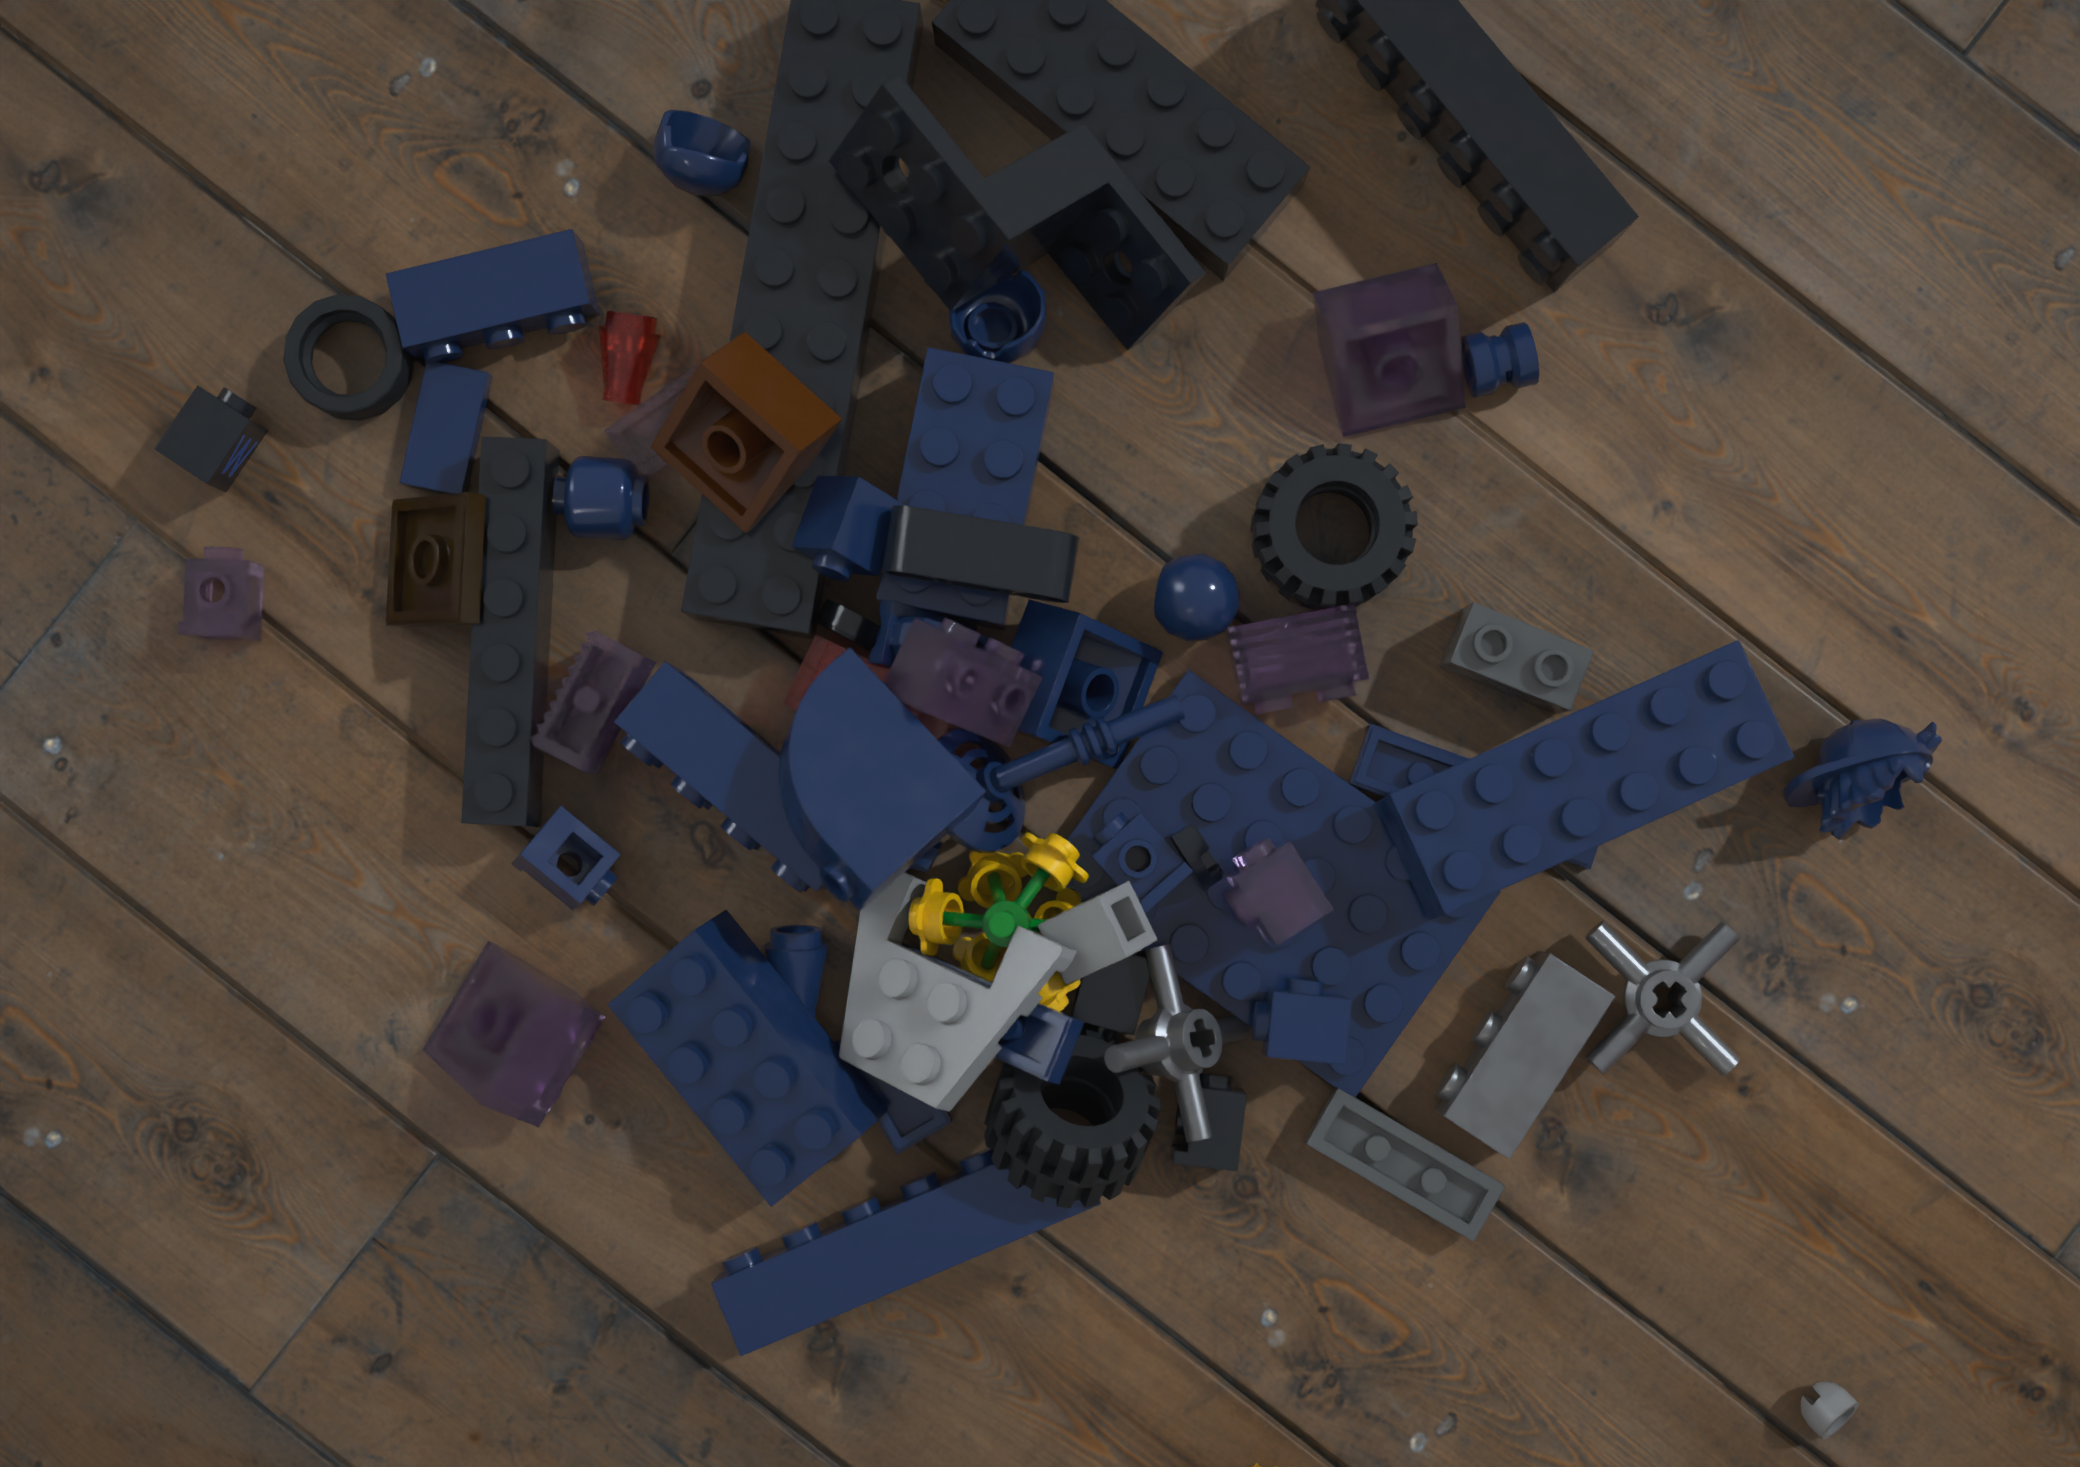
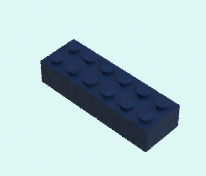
(1584, 780)

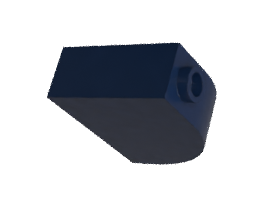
(867, 782)

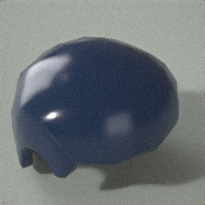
(700, 153)
(1002, 320)

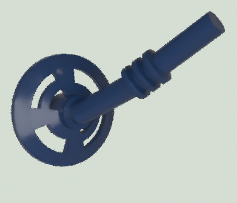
(1009, 775)

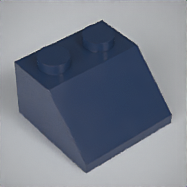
(1085, 673)

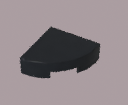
(1197, 856)

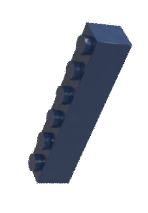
(877, 1250)

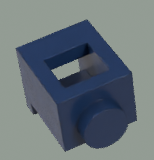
(568, 836)
(1165, 865)

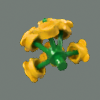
(997, 885)

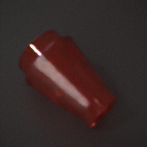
(627, 354)

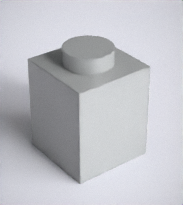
(1100, 931)

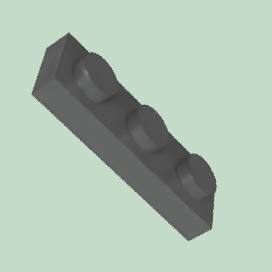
(1404, 1163)

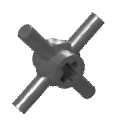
(1684, 996)
(1177, 1043)

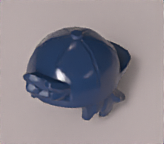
(1863, 772)

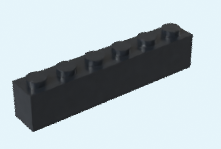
(513, 634)

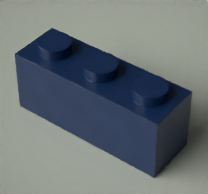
(493, 296)

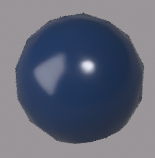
(1196, 597)

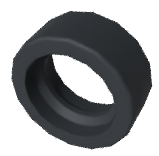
(304, 337)

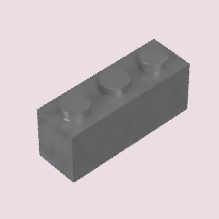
(1522, 1051)

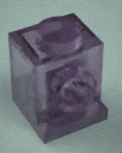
(238, 612)

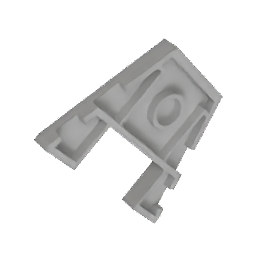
(924, 1021)

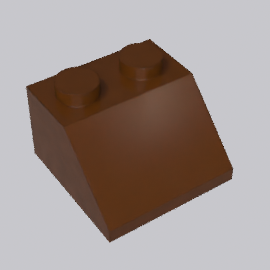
(744, 430)

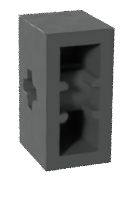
(1516, 658)

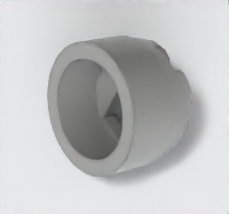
(1830, 1410)

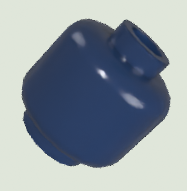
(602, 498)

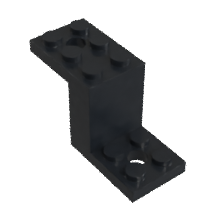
(980, 230)

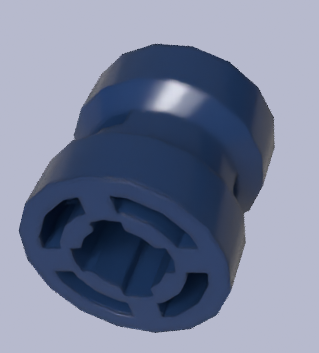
(1499, 360)

